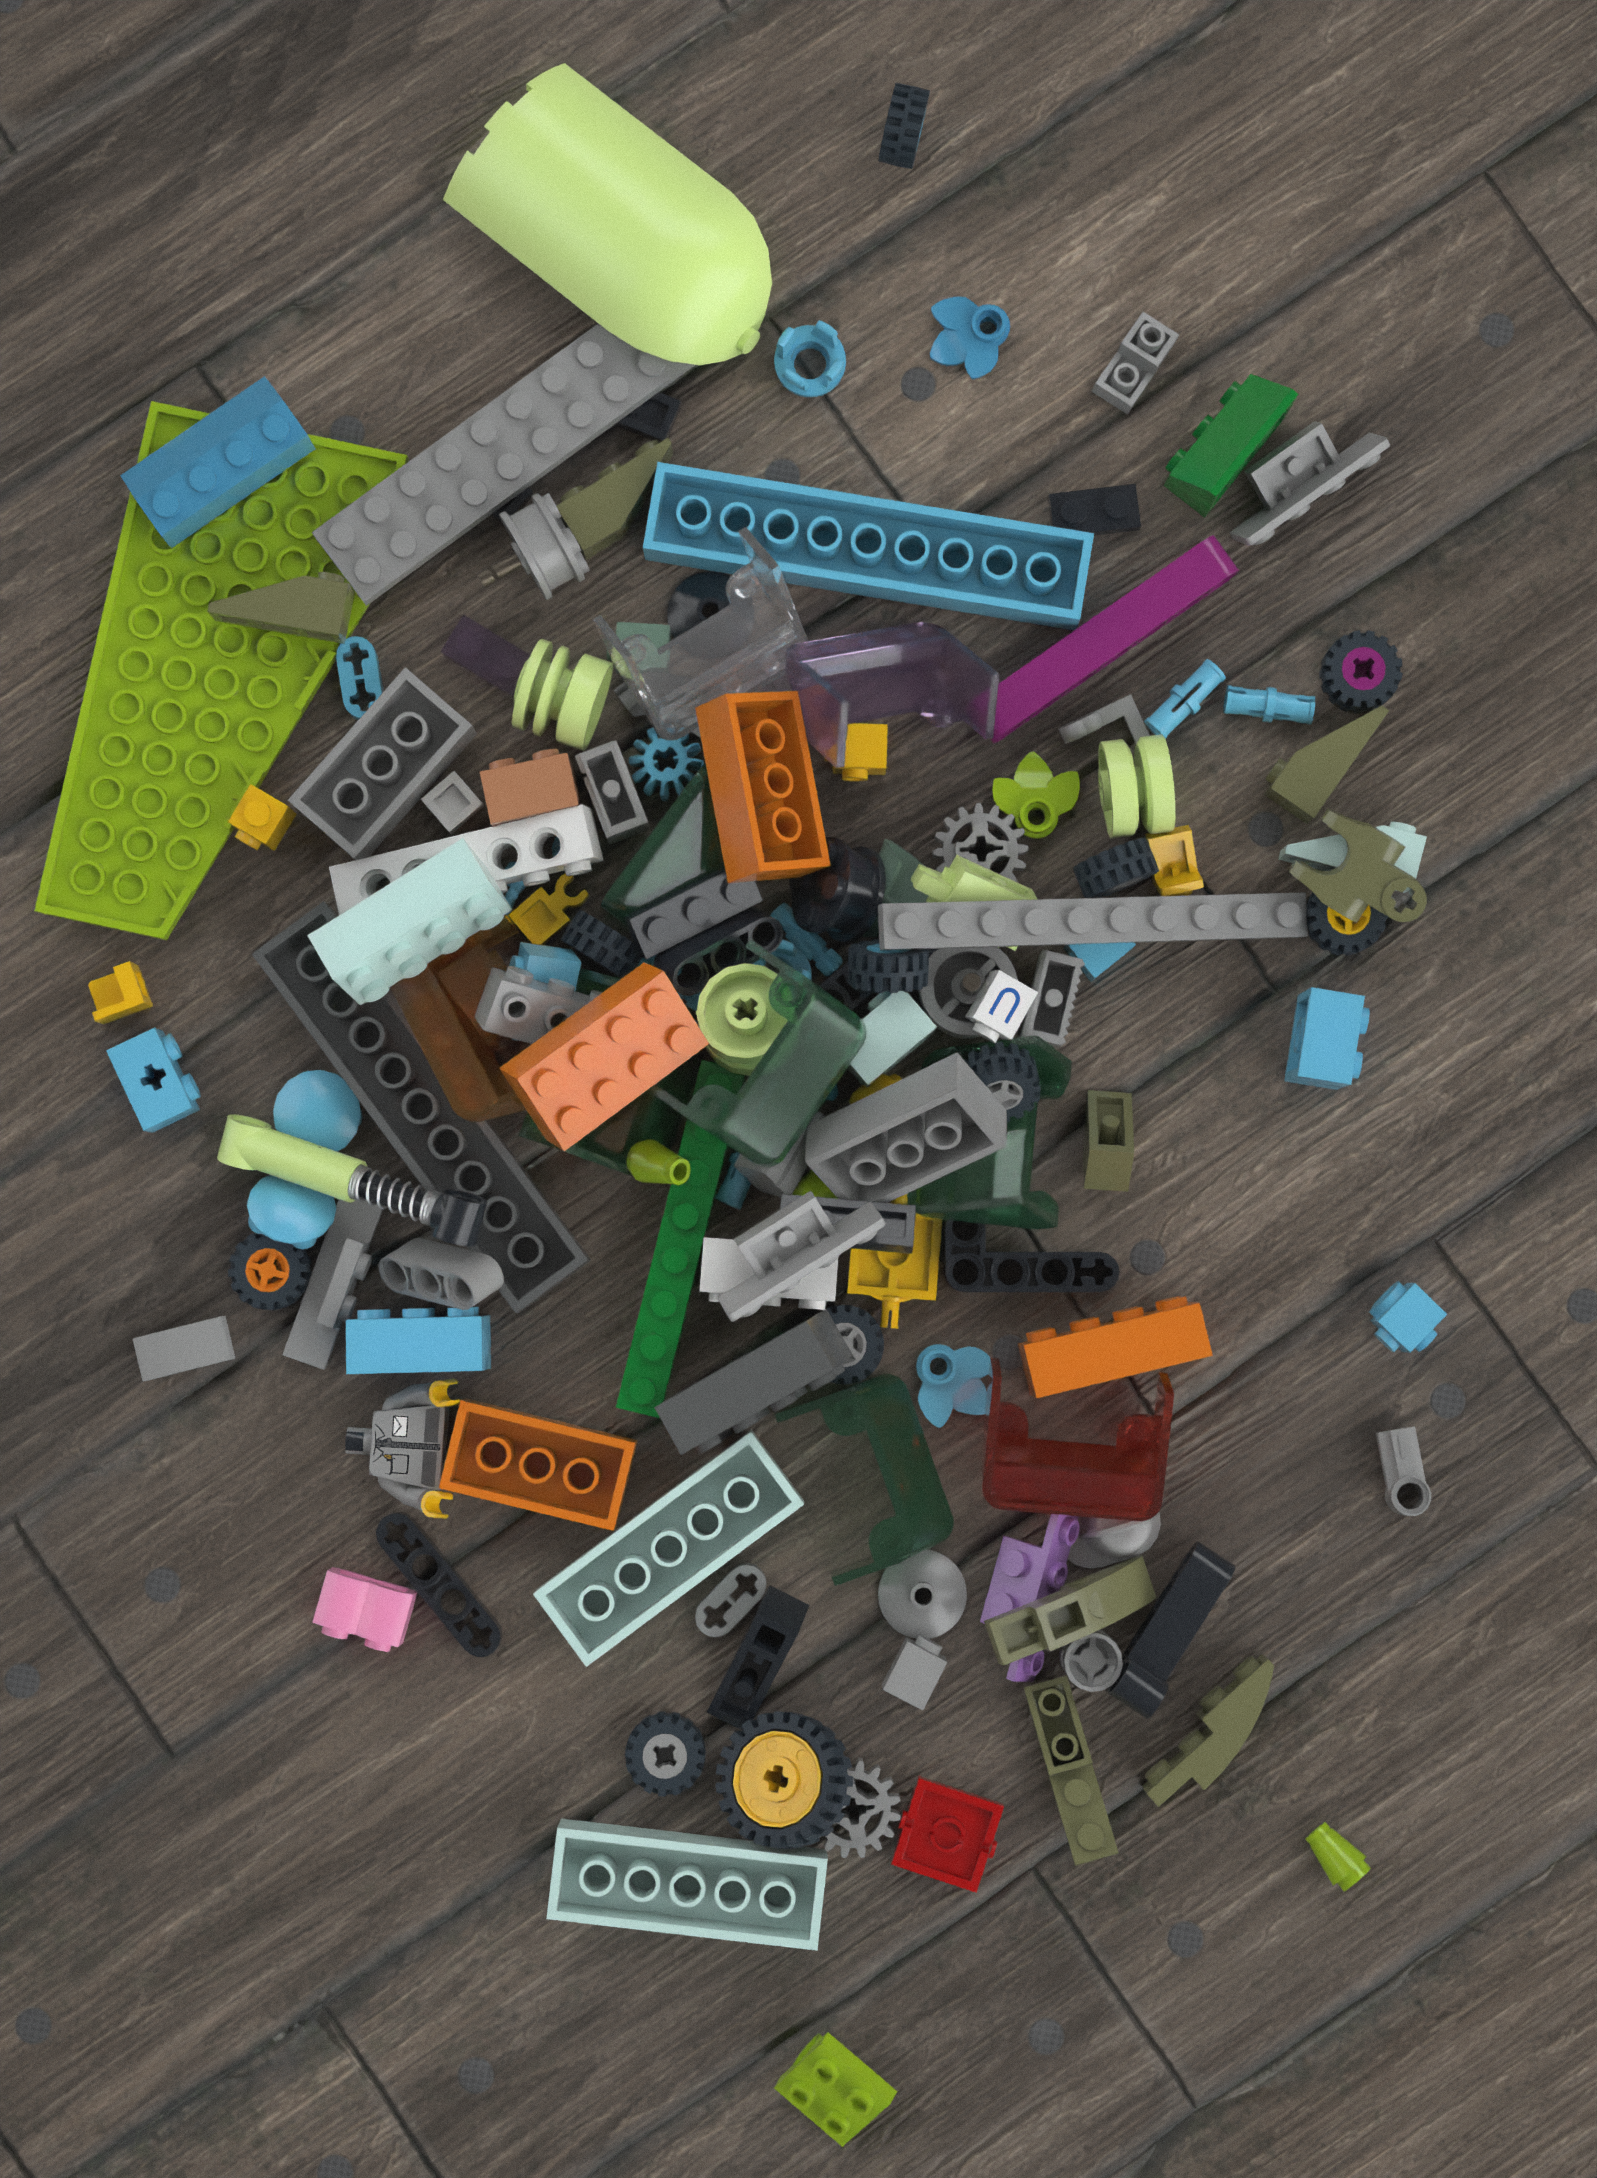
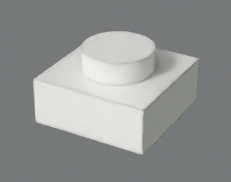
(452, 802)

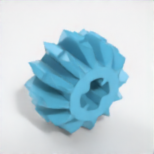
(668, 778)

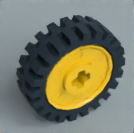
(815, 1772)

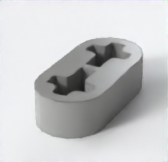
(723, 1592)

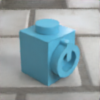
(1405, 1318)

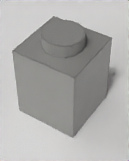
(915, 1671)

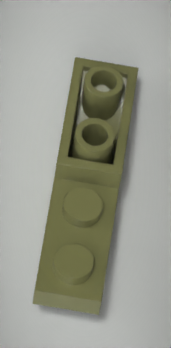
(1071, 1612)
(1229, 1721)
(1070, 1770)

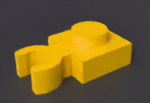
(542, 915)

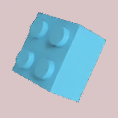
(1326, 1038)

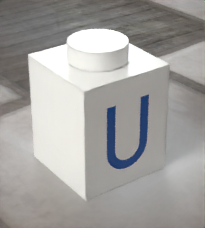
(1000, 1006)

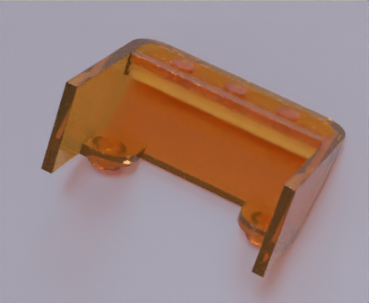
(451, 1044)

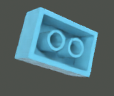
(418, 1341)

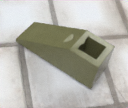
(609, 506)

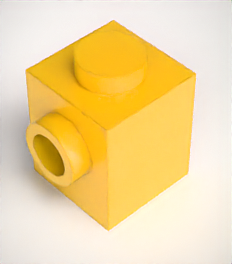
(864, 752)
(261, 819)

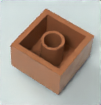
(529, 787)

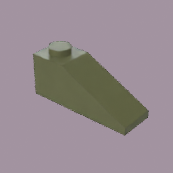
(297, 607)
(1316, 769)

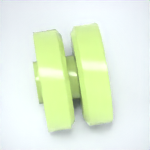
(1136, 786)
(725, 1012)

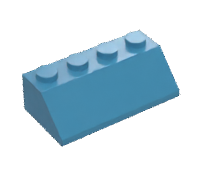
(218, 462)

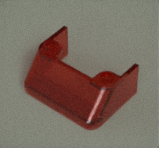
(1075, 1476)

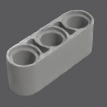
(441, 1273)

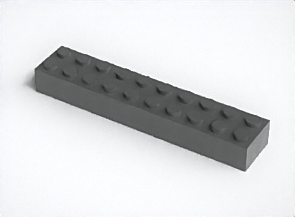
(399, 1090)

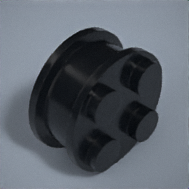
(841, 896)

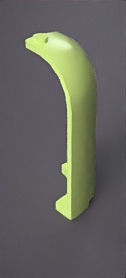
(618, 222)

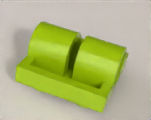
(834, 2088)

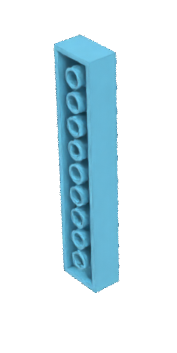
(871, 545)

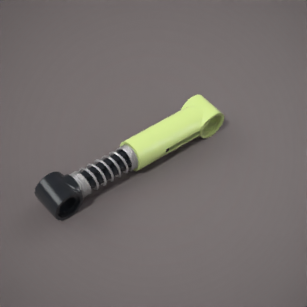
(253, 1145)

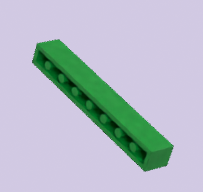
(675, 1260)

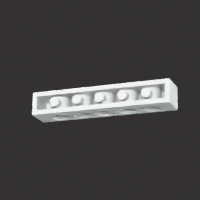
(572, 826)

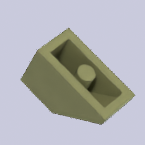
(1108, 1141)

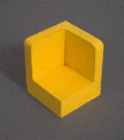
(119, 993)

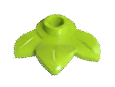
(1036, 790)

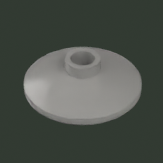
(929, 1571)

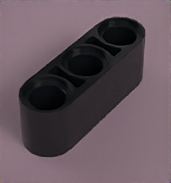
(699, 951)

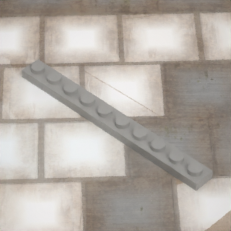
(1091, 921)

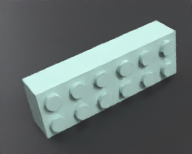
(668, 1548)
(687, 1884)

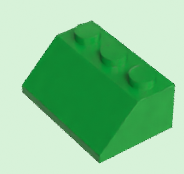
(1228, 441)

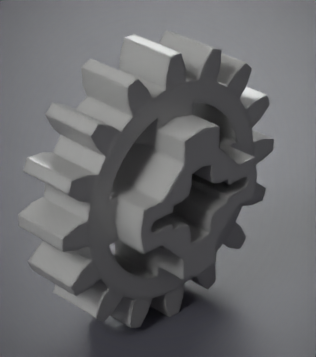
(979, 833)
(874, 1803)

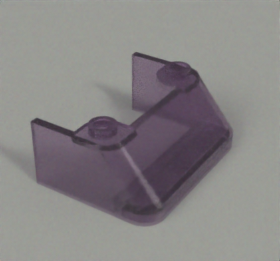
(889, 675)

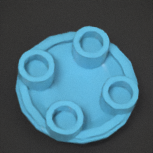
(318, 1109)
(289, 1212)

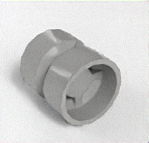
(1092, 1661)

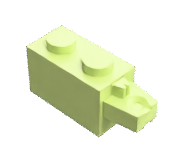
(968, 882)

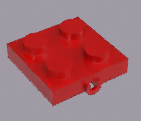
(947, 1834)

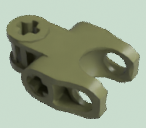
(1365, 875)

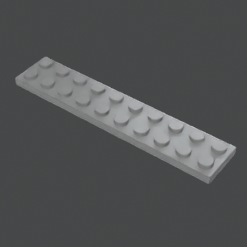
(491, 459)

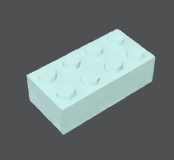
(410, 923)

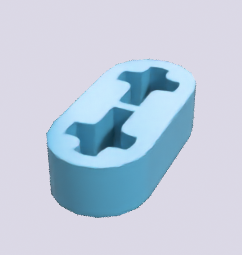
(349, 679)

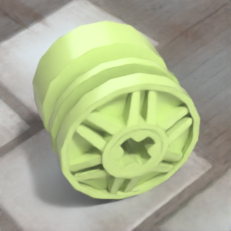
(561, 694)

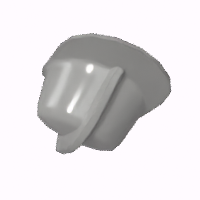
(1112, 1540)

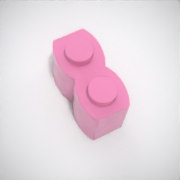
(364, 1608)

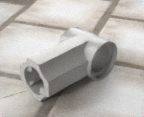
(1402, 1465)

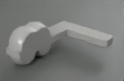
(1095, 720)

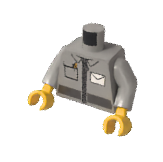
(409, 1444)

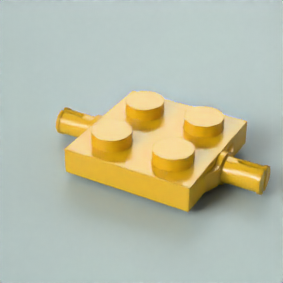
(899, 1276)

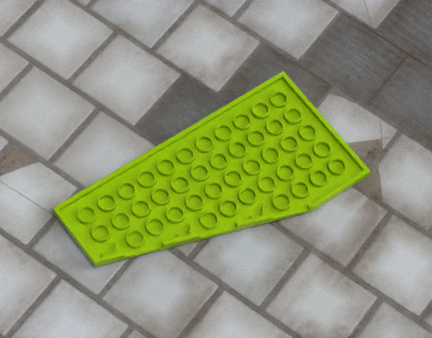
(188, 704)

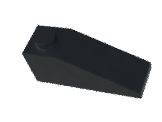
(758, 1657)

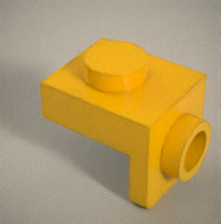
(1176, 862)

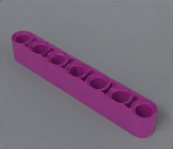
(1111, 634)

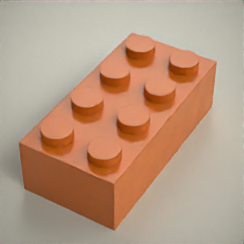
(762, 786)
(604, 1056)
(1114, 1349)
(538, 1464)

